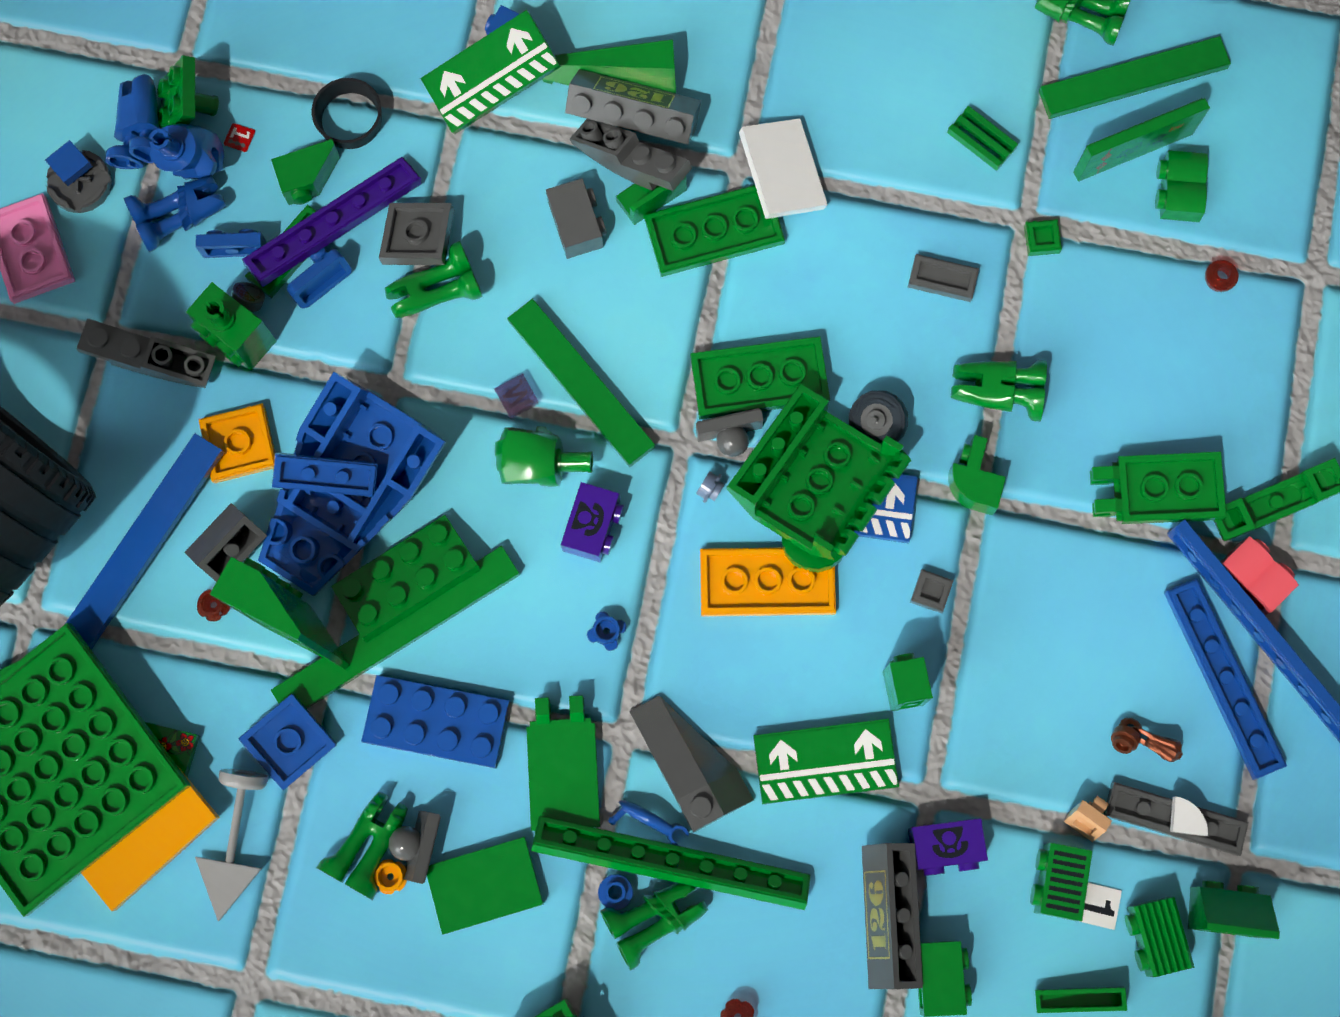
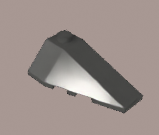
(695, 771)

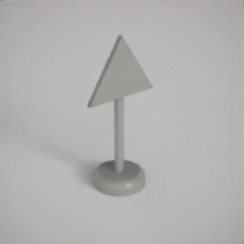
(226, 879)

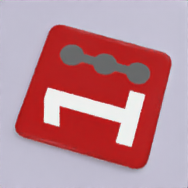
(239, 137)

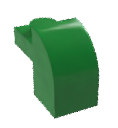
(972, 486)

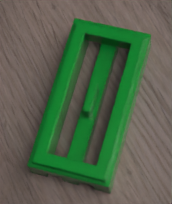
(990, 130)

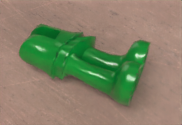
(1069, 11)
(660, 904)

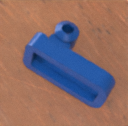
(319, 278)

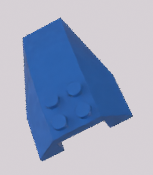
(323, 531)

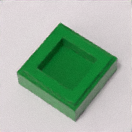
(1042, 237)

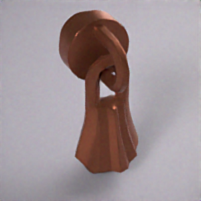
(1126, 739)

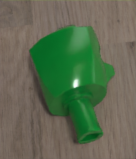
(536, 457)

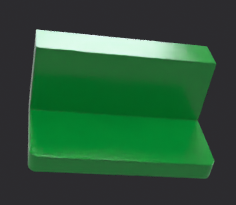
(640, 200)

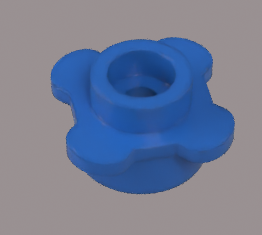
(609, 640)

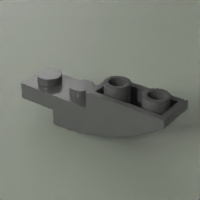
(627, 157)
(146, 355)

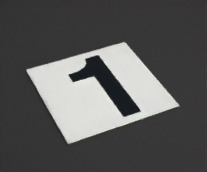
(1101, 906)

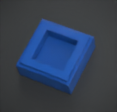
(68, 163)

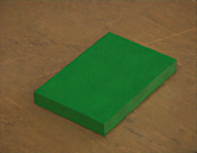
(484, 885)

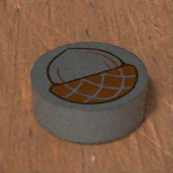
(248, 295)

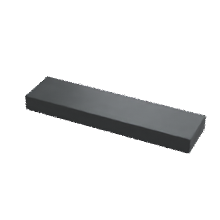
(1154, 814)

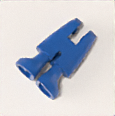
(134, 123)

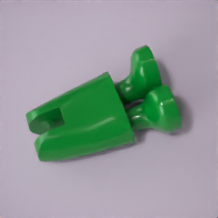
(996, 385)

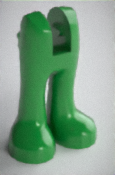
(416, 283)
(367, 824)

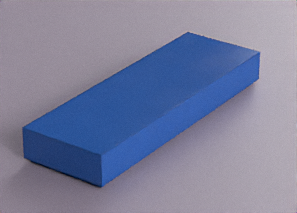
(324, 474)

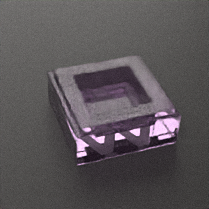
(516, 396)

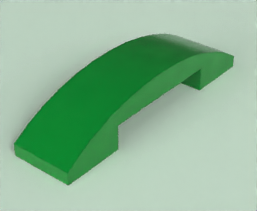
(1280, 500)

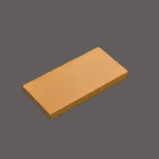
(762, 584)
(150, 848)

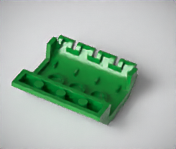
(816, 477)

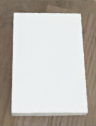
(783, 168)

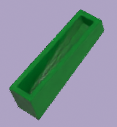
(1081, 999)

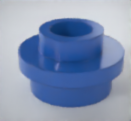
(623, 883)

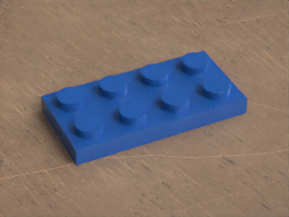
(436, 721)

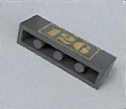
(632, 106)
(892, 916)

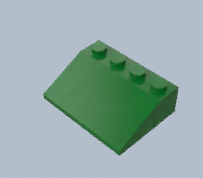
(276, 607)

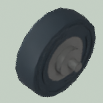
(879, 415)

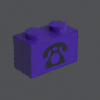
(591, 522)
(949, 844)

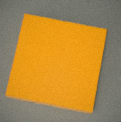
(243, 438)

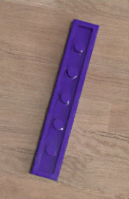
(331, 221)

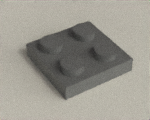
(416, 234)

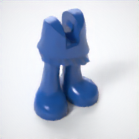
(192, 205)

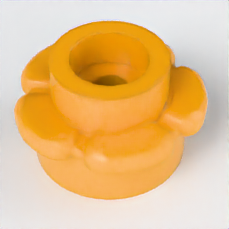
(389, 886)

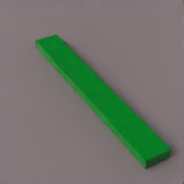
(325, 677)
(671, 863)

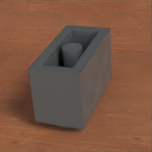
(575, 219)
(225, 538)

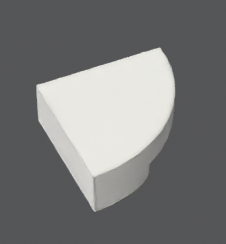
(1187, 818)

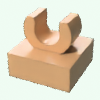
(1089, 818)

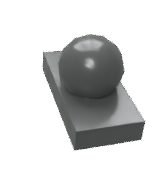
(730, 430)
(416, 845)

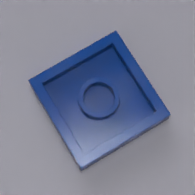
(287, 741)

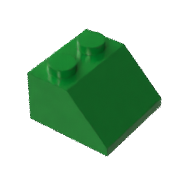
(1232, 912)

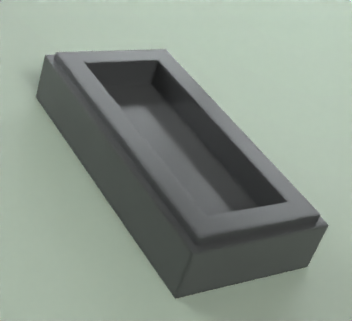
(943, 278)

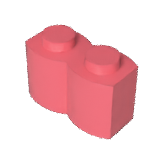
(1259, 574)

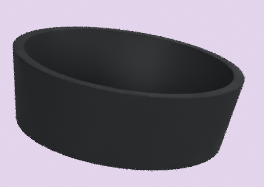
(335, 89)

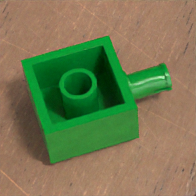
(230, 327)

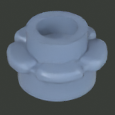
(710, 487)

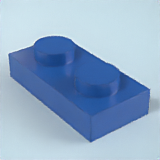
(221, 244)

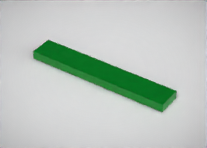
(1134, 77)
(581, 383)

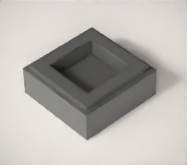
(931, 591)

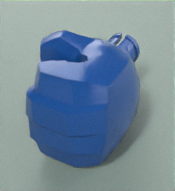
(187, 151)

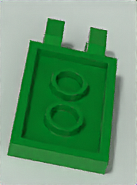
(1162, 488)
(563, 766)

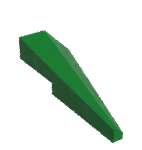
(641, 64)

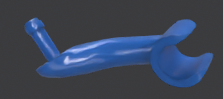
(647, 818)

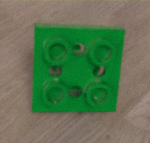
(179, 96)

